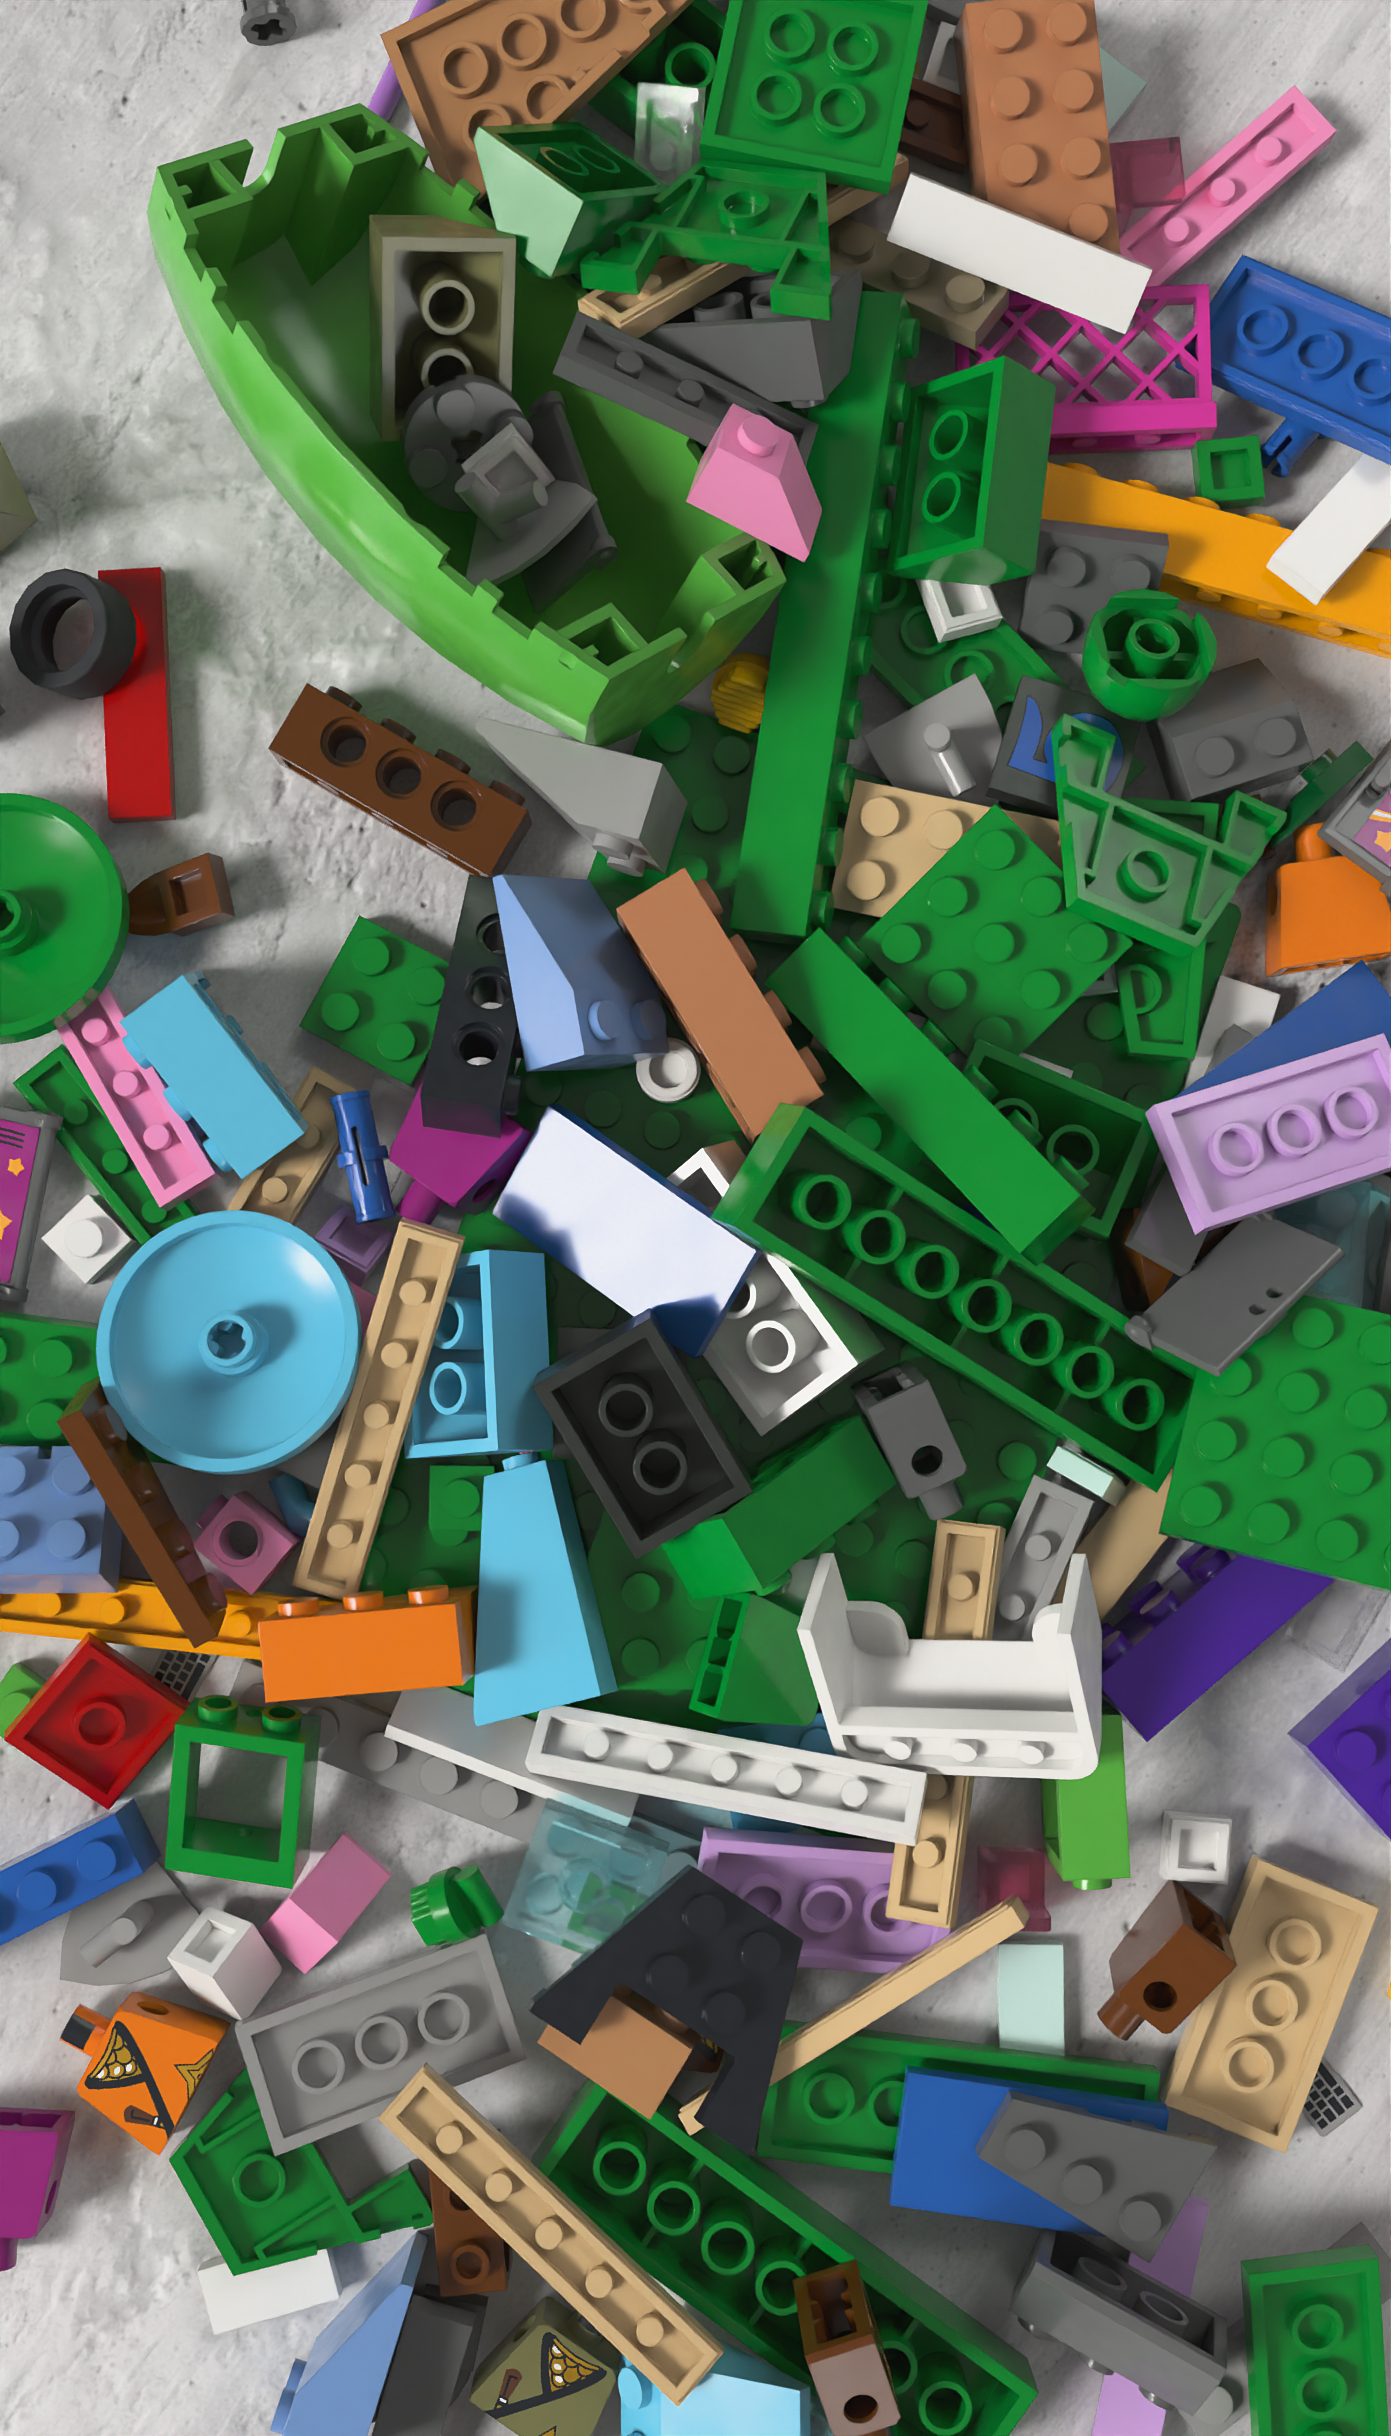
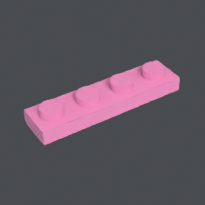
(1229, 187)
(134, 1102)

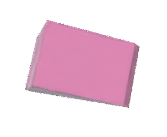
(325, 1903)

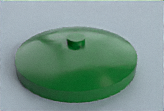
(58, 916)

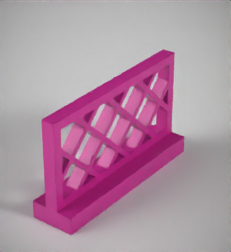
(1130, 423)

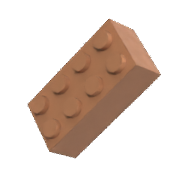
(1038, 114)
(717, 1003)

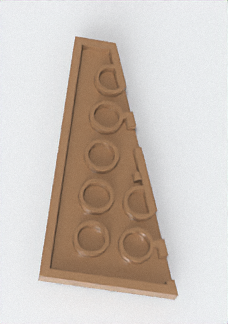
(512, 66)

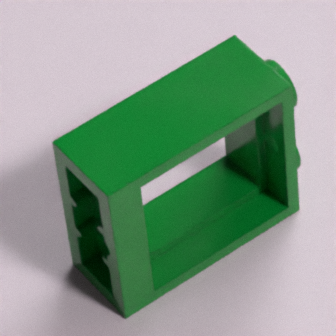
(233, 1848)

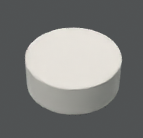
(670, 1075)

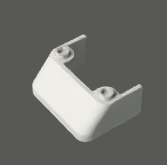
(958, 1702)

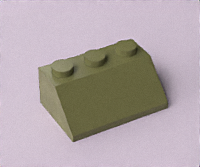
(436, 310)

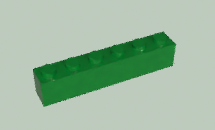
(930, 1098)

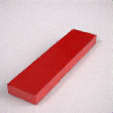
(140, 708)

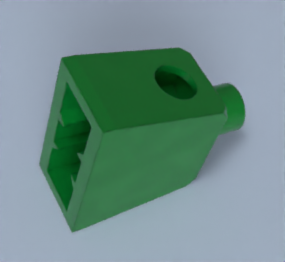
(754, 1665)

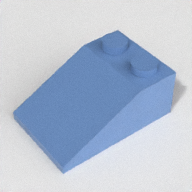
(575, 978)
(351, 2357)

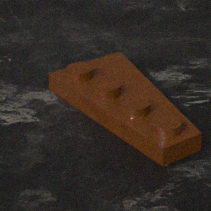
(144, 1511)

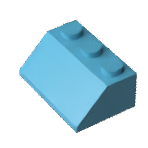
(485, 1362)

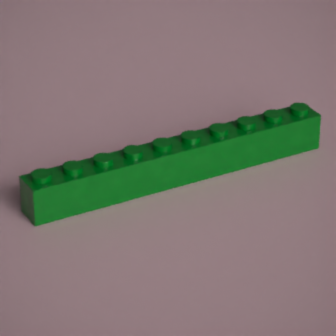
(823, 639)

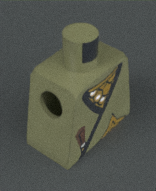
(548, 2374)

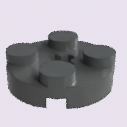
(451, 411)

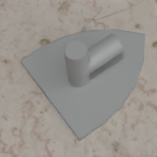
(519, 524)
(942, 745)
(127, 1931)

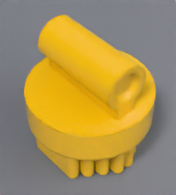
(740, 691)

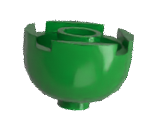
(1147, 655)

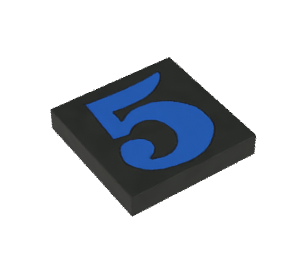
(1025, 761)

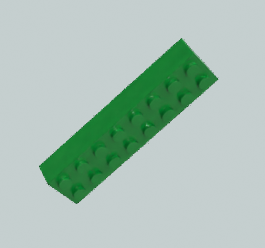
(958, 1293)
(737, 2236)

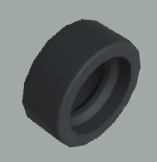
(36, 622)

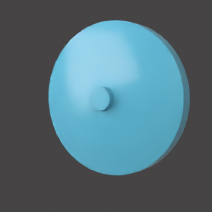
(229, 1342)

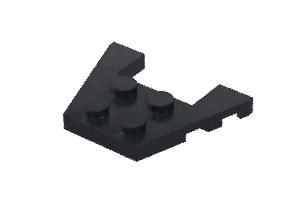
(710, 1967)

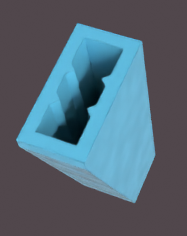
(536, 1597)

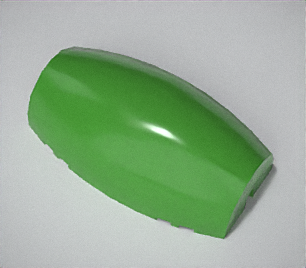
(281, 325)

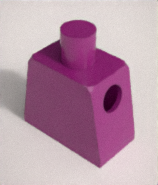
(453, 1165)
(31, 2171)

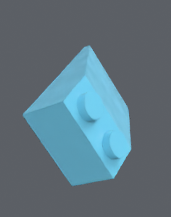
(731, 2400)

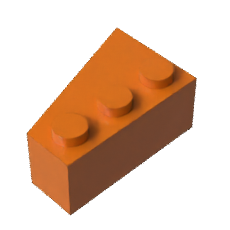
(369, 1643)

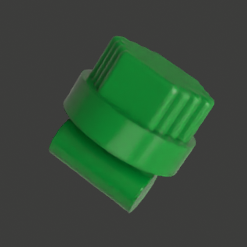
(453, 1906)

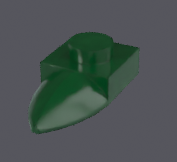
(1324, 780)

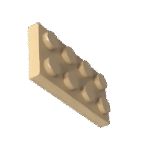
(901, 834)
(1268, 2023)

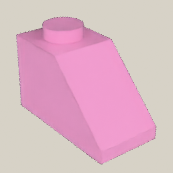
(758, 483)

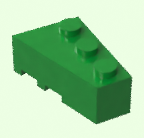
(789, 1516)

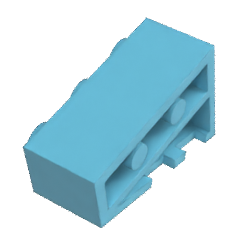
(213, 1075)

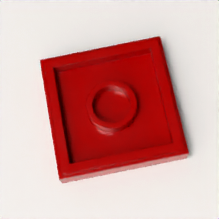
(97, 1721)

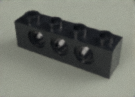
(455, 1092)

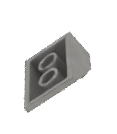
(610, 798)

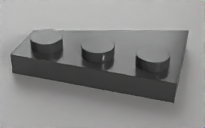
(1098, 2168)

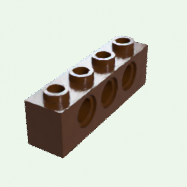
(309, 747)

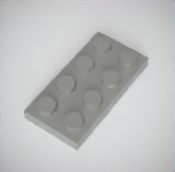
(361, 2041)

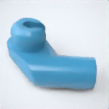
(293, 1502)

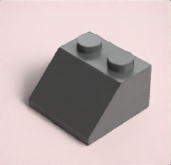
(1231, 737)

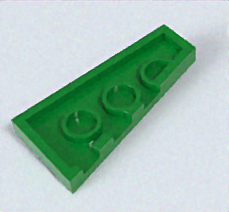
(1156, 988)

